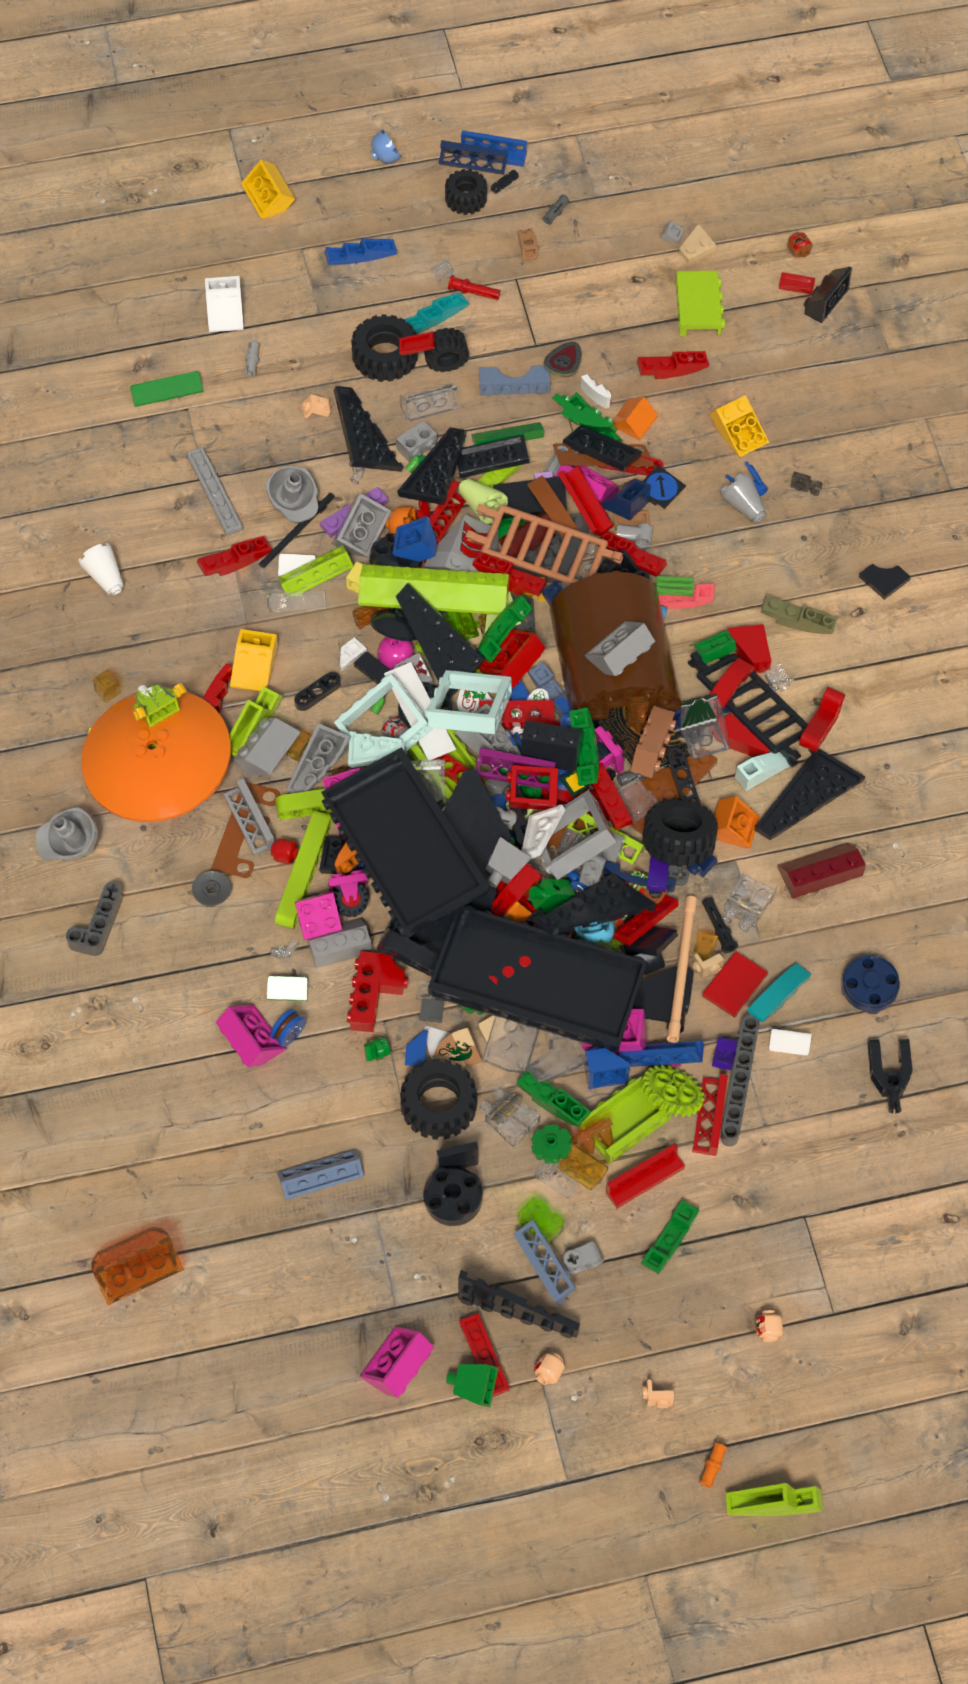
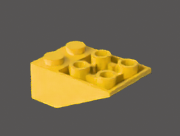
(739, 426)
(253, 660)

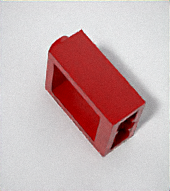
(527, 803)

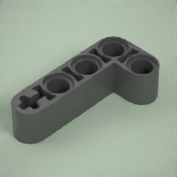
(99, 918)

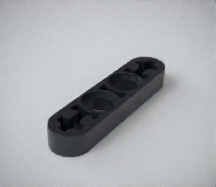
(681, 784)

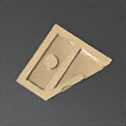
(697, 245)

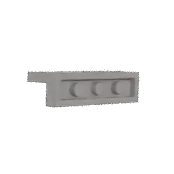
(254, 813)

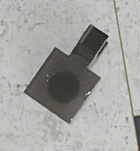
(804, 483)

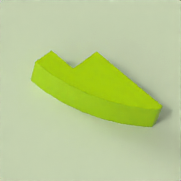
(251, 716)
(774, 1501)

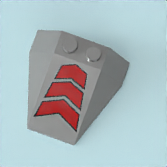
(455, 551)

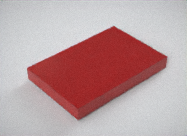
(735, 984)

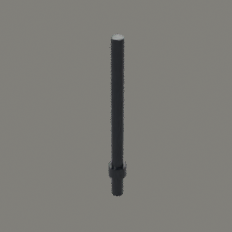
(321, 507)

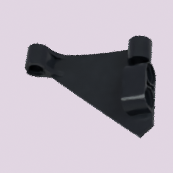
(657, 996)

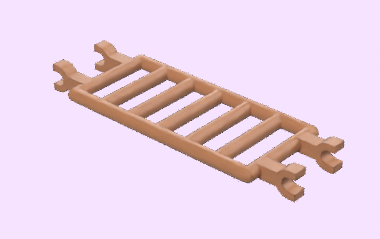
(552, 526)

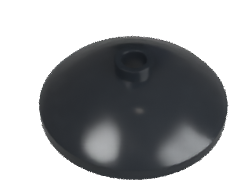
(392, 624)

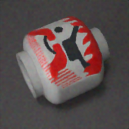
(393, 727)

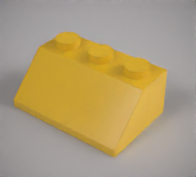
(267, 190)

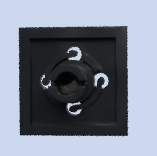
(332, 848)

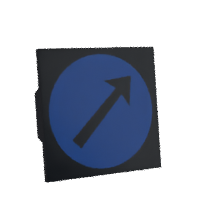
(663, 487)

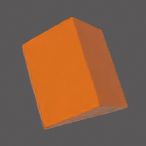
(635, 417)

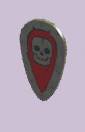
(564, 359)

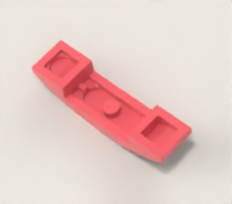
(701, 595)

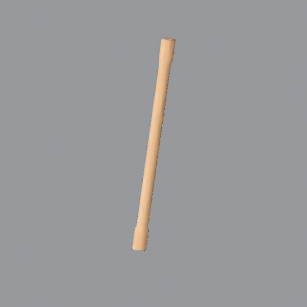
(674, 1025)

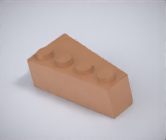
(652, 742)

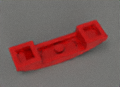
(731, 680)

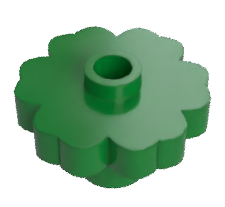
(551, 1144)

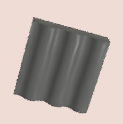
(431, 1010)

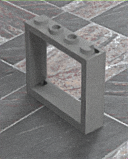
(588, 847)

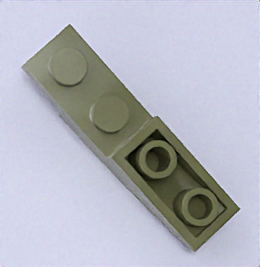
(802, 619)

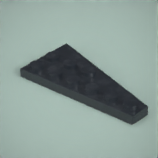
(363, 438)
(435, 473)
(437, 637)
(600, 903)
(512, 1305)

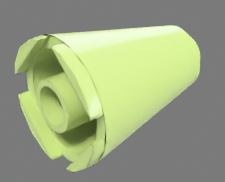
(477, 493)

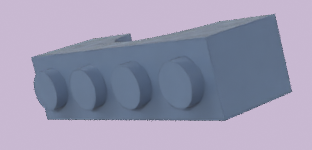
(495, 383)

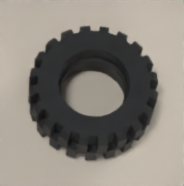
(382, 365)
(680, 832)
(438, 1075)

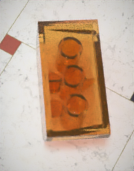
(135, 1264)

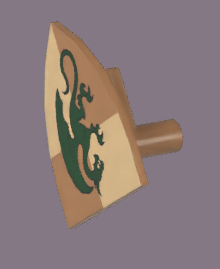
(458, 1048)

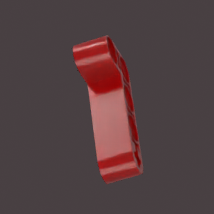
(822, 720)

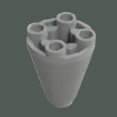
(744, 498)

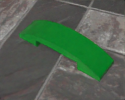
(502, 626)
(589, 759)
(671, 1237)

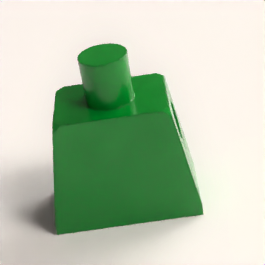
(551, 894)
(474, 1382)

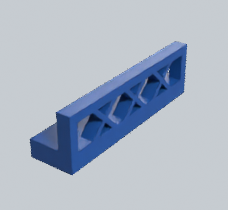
(515, 156)
(665, 1054)

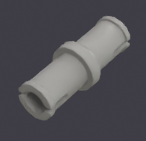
(251, 358)

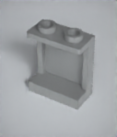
(594, 867)

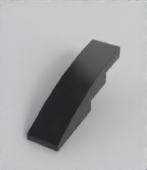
(520, 825)

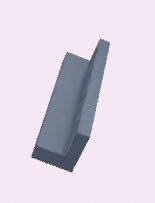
(320, 1174)
(540, 1264)

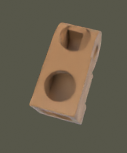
(528, 244)

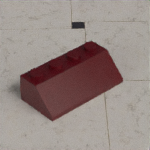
(822, 869)

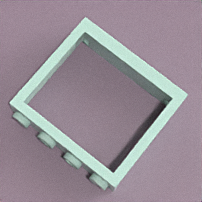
(464, 720)
(412, 735)

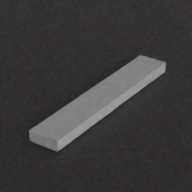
(214, 491)

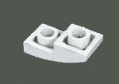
(596, 393)

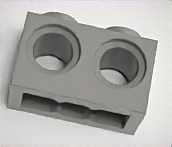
(416, 441)

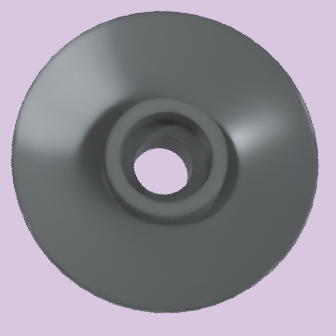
(211, 881)

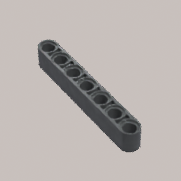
(739, 1088)

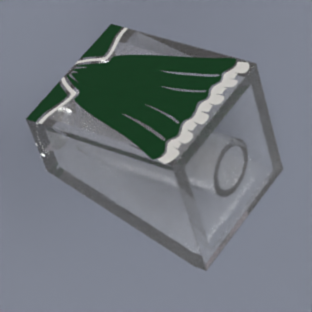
(704, 726)

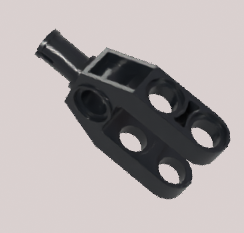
(881, 1079)

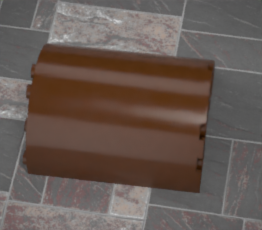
(589, 613)

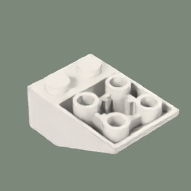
(224, 304)

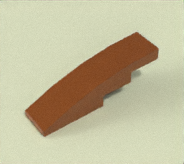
(550, 503)

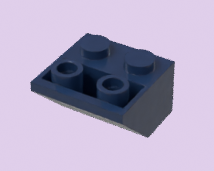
(628, 499)

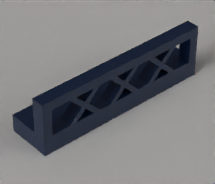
(473, 151)

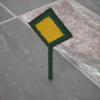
(570, 781)

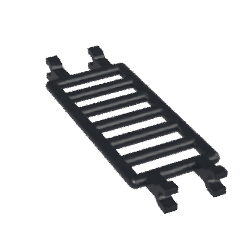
(783, 747)

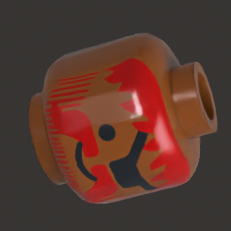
(798, 244)

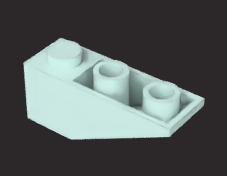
(760, 769)

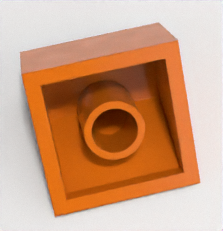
(735, 822)

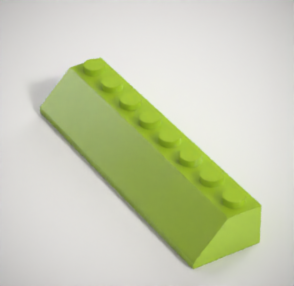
(441, 588)

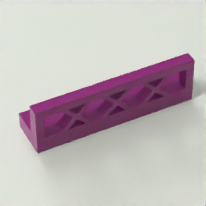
(506, 760)

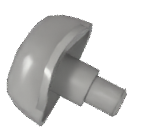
(293, 493)
(67, 836)

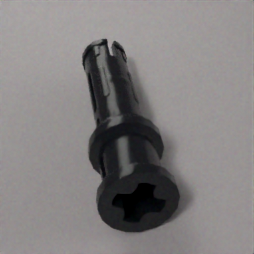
(722, 931)

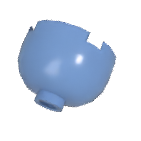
(384, 148)

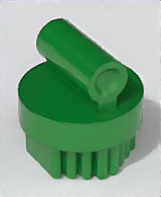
(377, 1049)

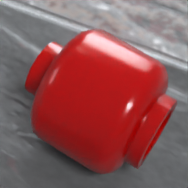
(284, 851)

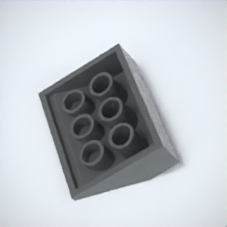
(553, 550)

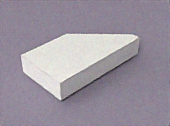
(351, 652)

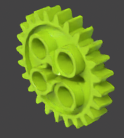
(672, 1091)

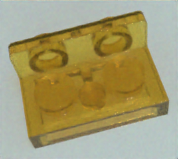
(583, 1168)

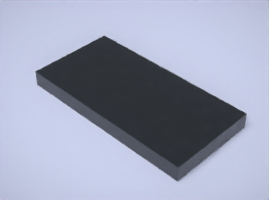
(602, 448)
(492, 456)
(522, 499)

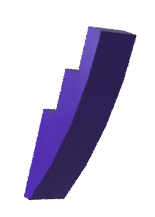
(657, 875)

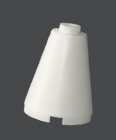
(102, 567)

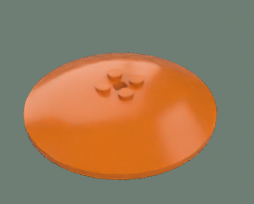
(158, 782)

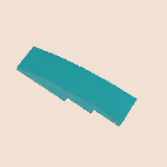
(438, 312)
(779, 992)

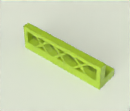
(316, 571)
(629, 841)

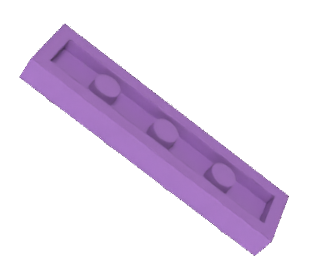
(332, 523)

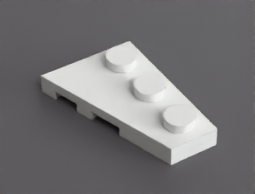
(540, 829)

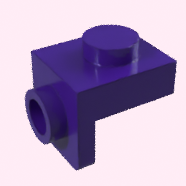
(724, 1053)

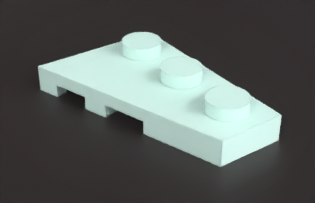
(369, 749)

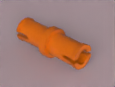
(713, 1465)

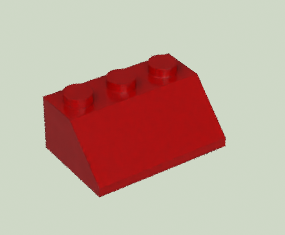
(516, 656)

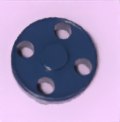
(870, 984)

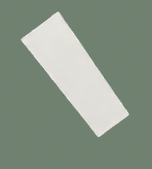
(435, 742)

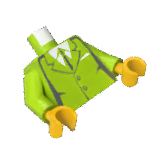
(156, 703)

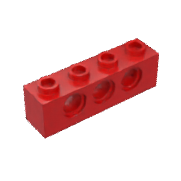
(524, 707)
(366, 1019)

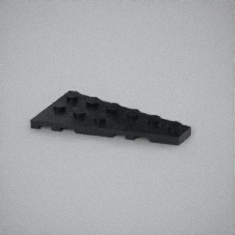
(812, 788)

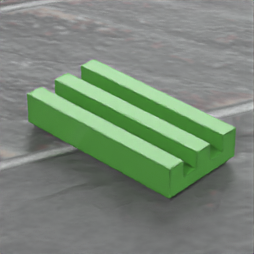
(674, 583)

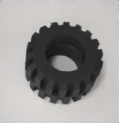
(466, 191)
(449, 350)

